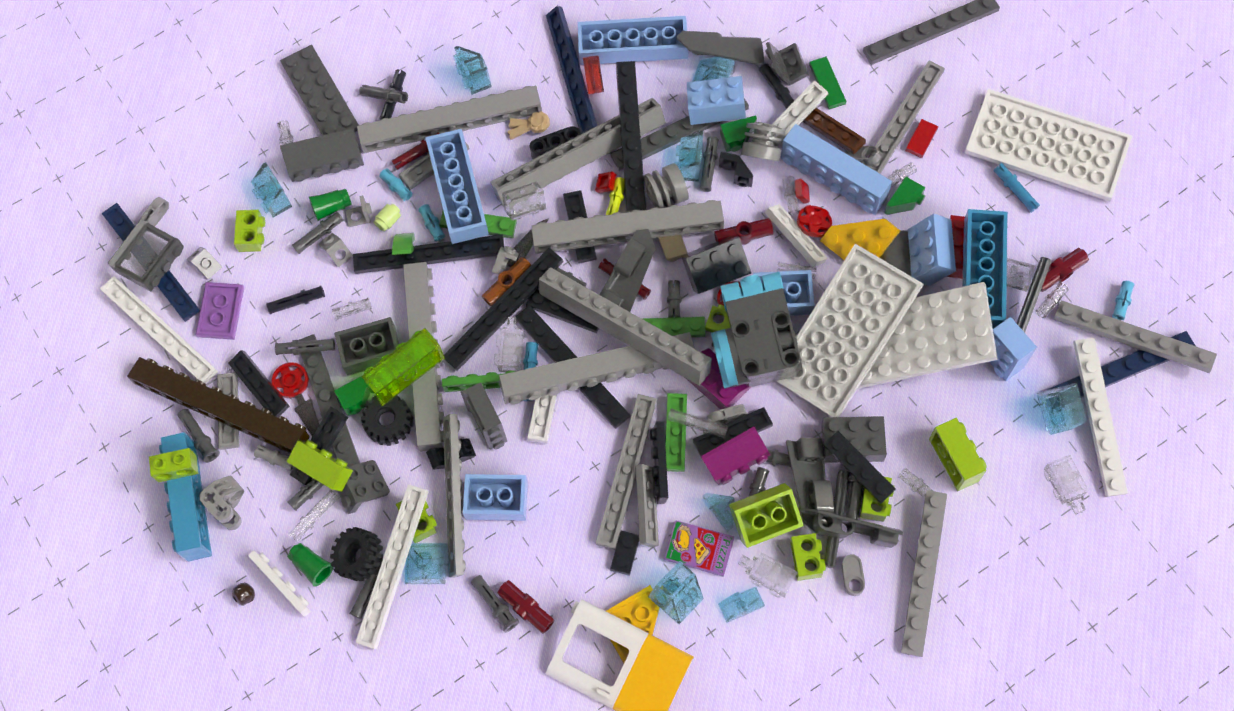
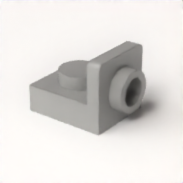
(501, 261)

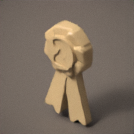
(537, 123)

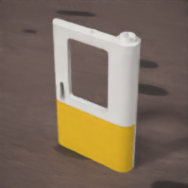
(648, 675)

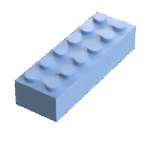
(632, 39)
(835, 169)
(457, 186)

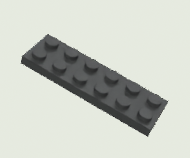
(318, 91)

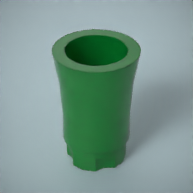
(329, 203)
(310, 564)

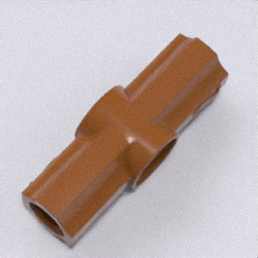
(499, 287)

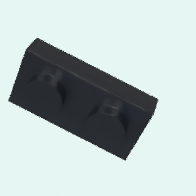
(625, 553)

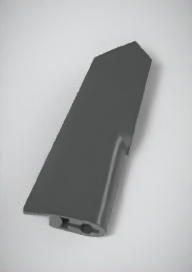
(714, 44)
(898, 253)
(630, 270)
(809, 475)
(878, 534)

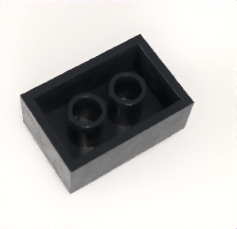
(716, 264)

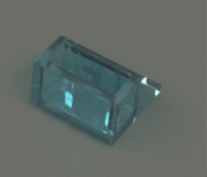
(472, 69)
(1062, 408)
(677, 592)

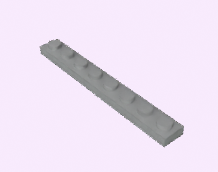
(906, 113)
(1135, 336)
(626, 472)
(454, 503)
(924, 573)

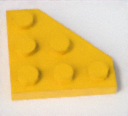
(871, 235)
(639, 612)

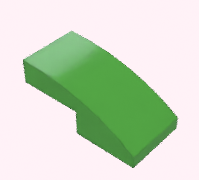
(403, 243)

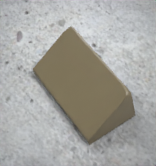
(673, 247)

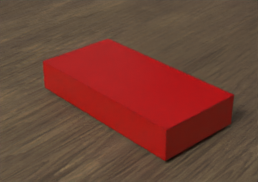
(921, 138)

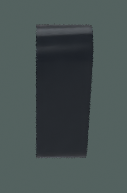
(546, 141)

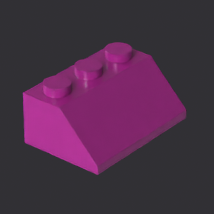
(713, 386)
(736, 456)

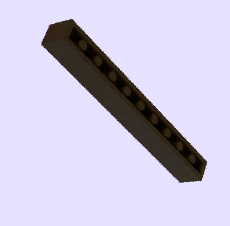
(216, 405)

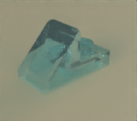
(717, 504)
(741, 604)

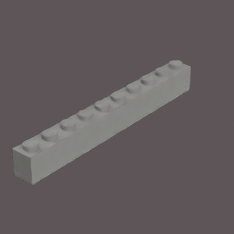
(442, 119)
(576, 152)
(622, 226)
(625, 326)
(579, 372)
(425, 389)

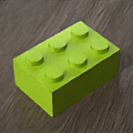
(957, 454)
(766, 515)

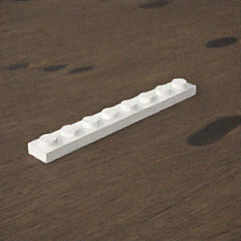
(159, 330)
(1100, 417)
(392, 566)

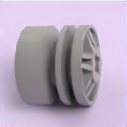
(763, 141)
(668, 186)

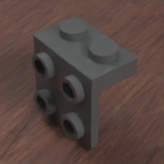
(787, 63)
(363, 485)

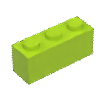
(320, 465)

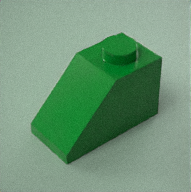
(734, 133)
(906, 197)
(353, 396)

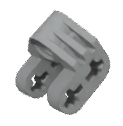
(226, 495)

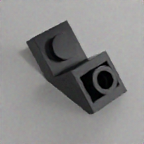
(742, 176)
(436, 455)

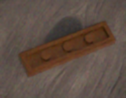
(834, 131)

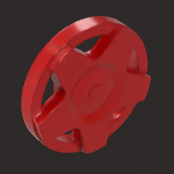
(815, 220)
(290, 380)

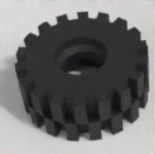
(392, 432)
(346, 550)

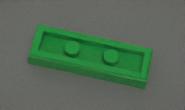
(826, 78)

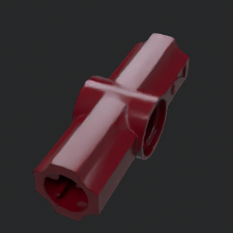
(754, 229)
(1064, 267)
(525, 606)

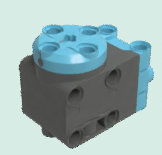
(761, 337)

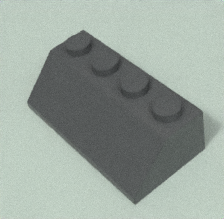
(322, 155)

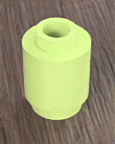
(387, 217)

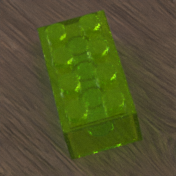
(403, 366)

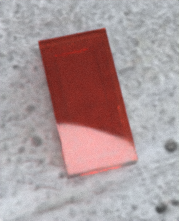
(593, 74)

